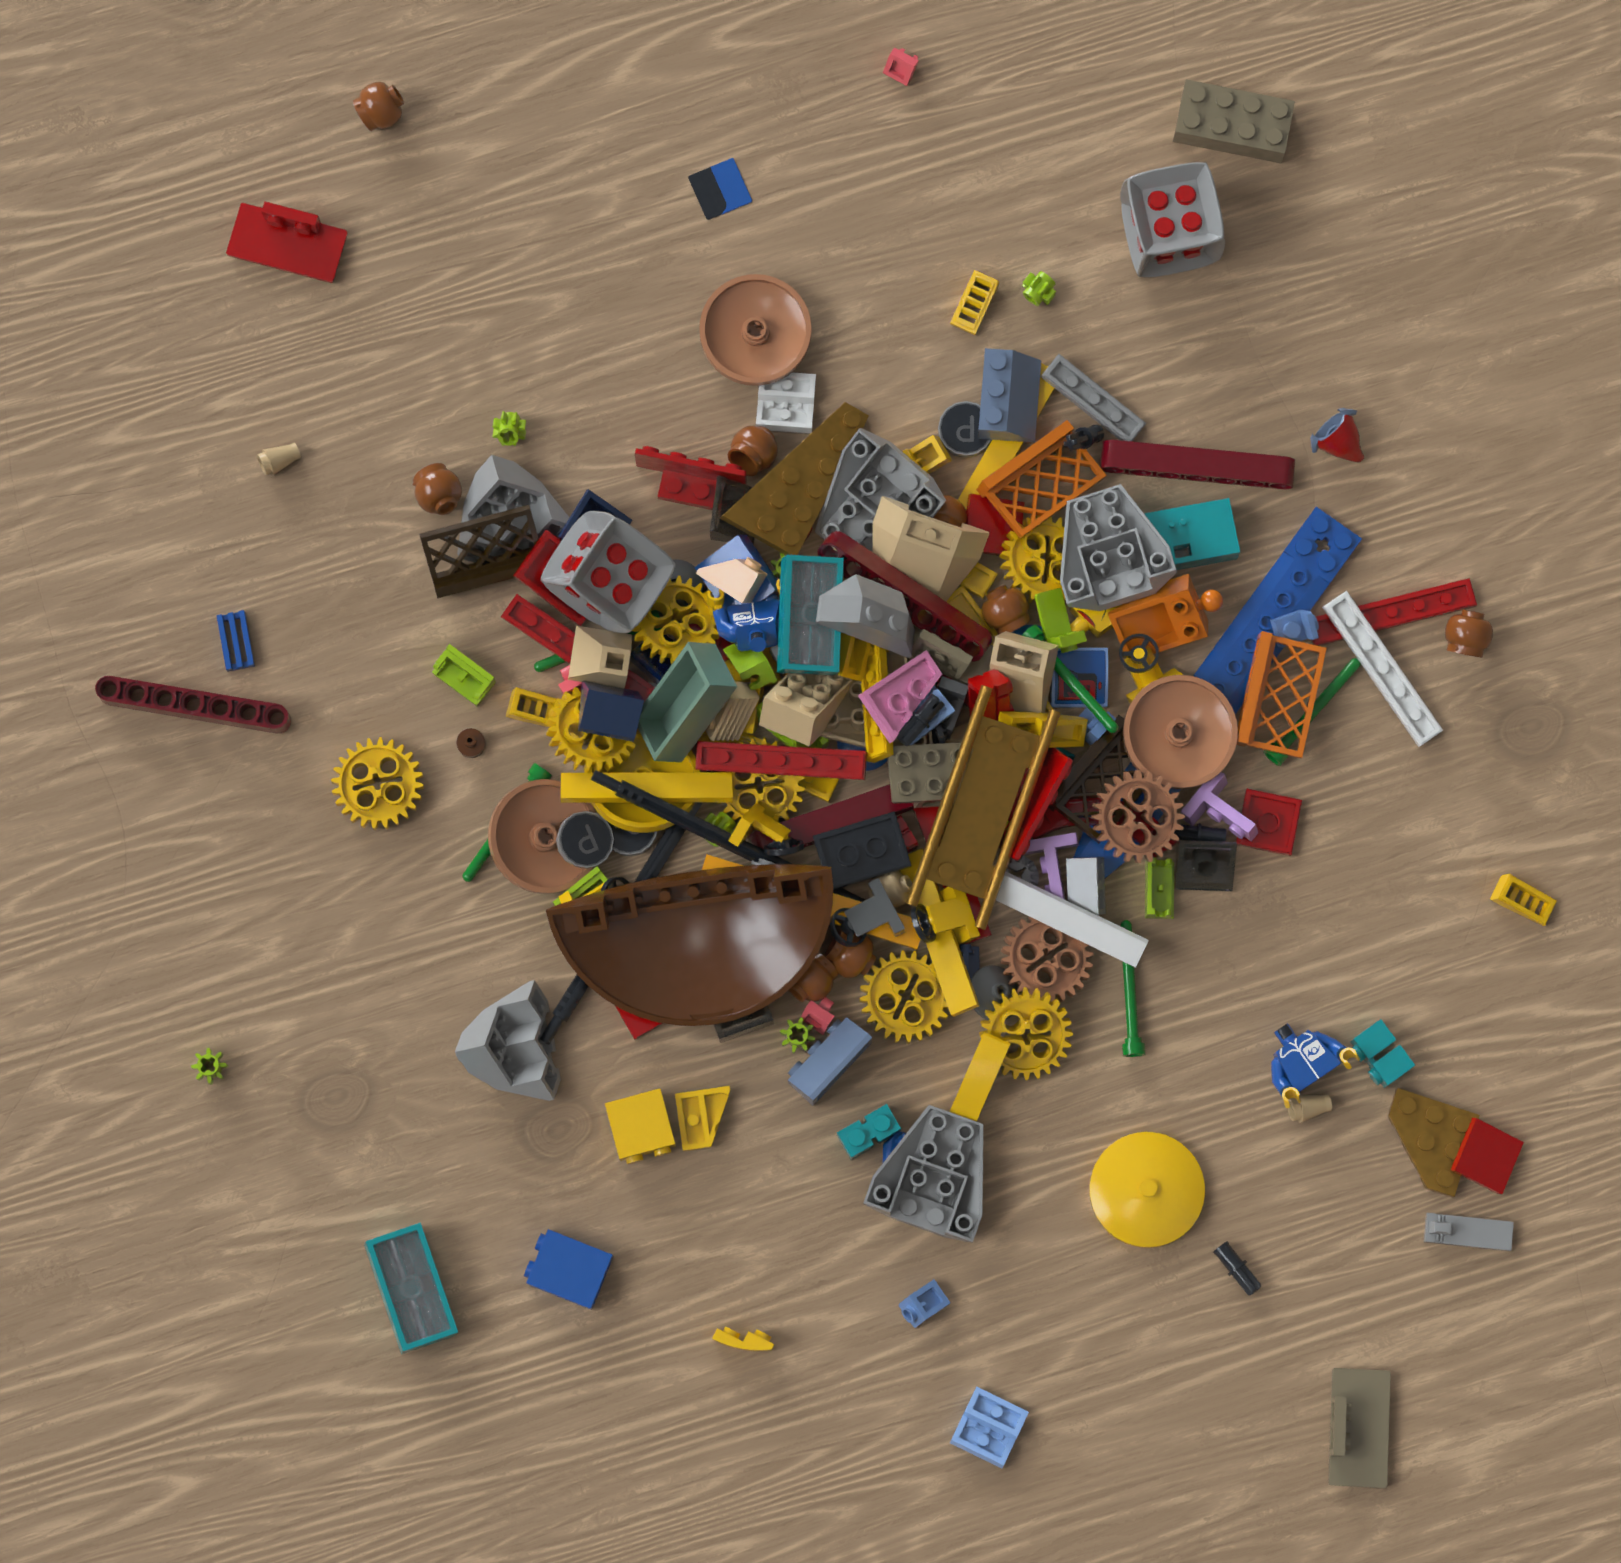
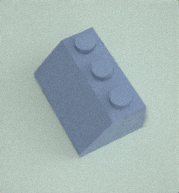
(1009, 396)
(829, 1060)

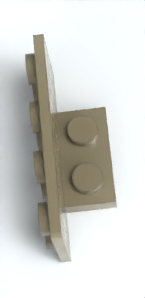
(950, 659)
(921, 773)
(1359, 1428)

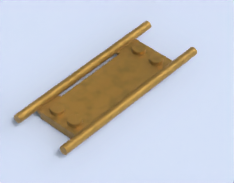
(979, 806)

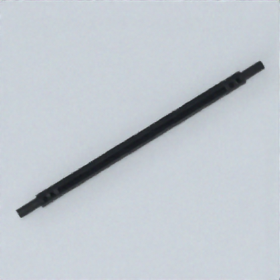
(692, 823)
(649, 871)

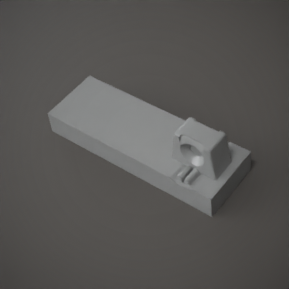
(1468, 1232)

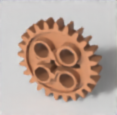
(1120, 835)
(1061, 978)

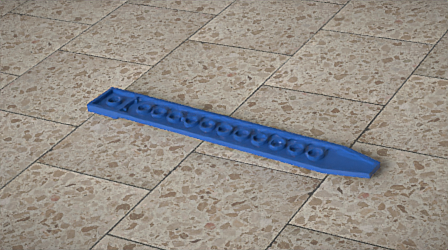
(1290, 585)

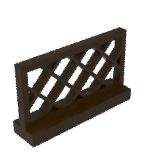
(488, 568)
(1084, 770)

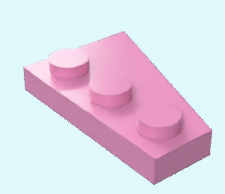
(900, 693)

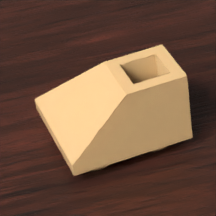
(600, 656)

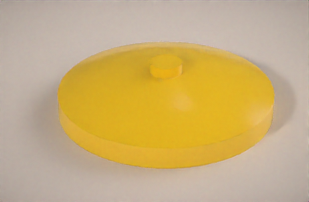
(632, 817)
(1147, 1189)

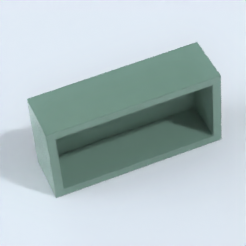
(685, 702)

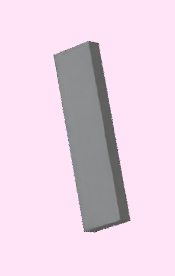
(1093, 399)

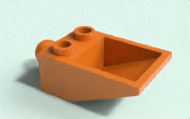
(1162, 619)

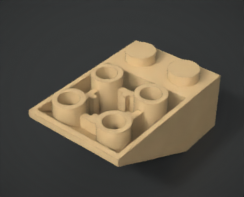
(1029, 667)
(803, 705)

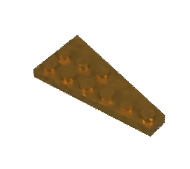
(792, 494)

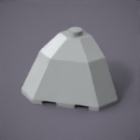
(506, 486)
(506, 1046)

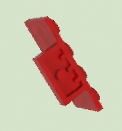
(287, 241)
(686, 479)
(1054, 770)

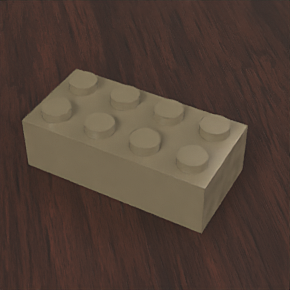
(1233, 121)

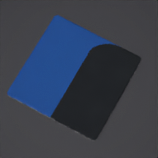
(720, 188)

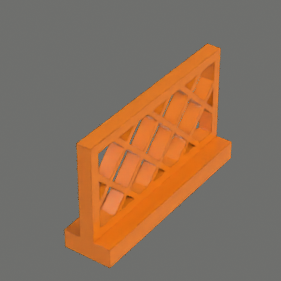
(1023, 464)
(1256, 687)

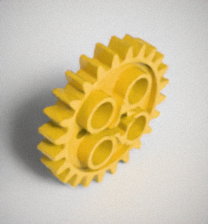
(1021, 556)
(681, 631)
(565, 719)
(373, 758)
(773, 809)
(882, 985)
(1027, 1008)

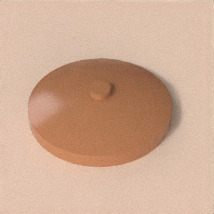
(755, 329)
(1180, 731)
(525, 835)

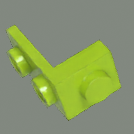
(1056, 622)

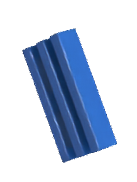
(231, 617)

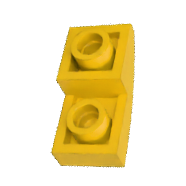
(753, 1342)

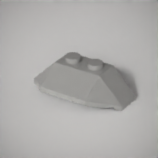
(868, 613)

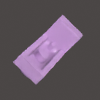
(1217, 809)
(1050, 861)

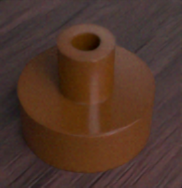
(473, 749)

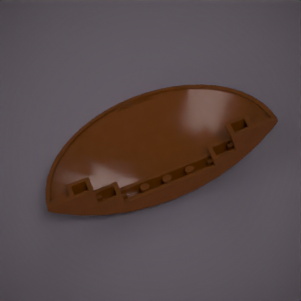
(698, 941)

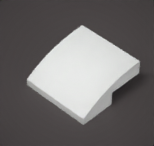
(787, 404)

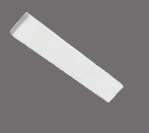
(1382, 668)
(1071, 919)

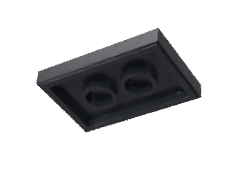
(863, 850)

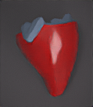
(1339, 437)

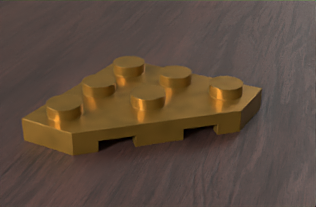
(1431, 1137)

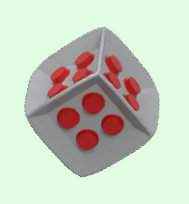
(1172, 219)
(608, 571)

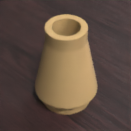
(277, 458)
(1309, 1107)

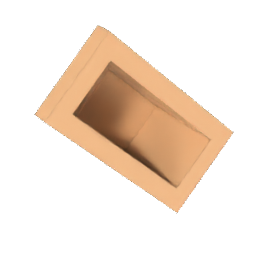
(735, 577)

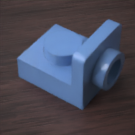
(1296, 626)
(1094, 727)
(923, 1303)

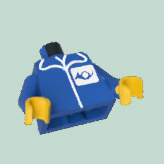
(749, 624)
(1305, 1060)

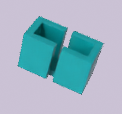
(1389, 1066)
(858, 1136)

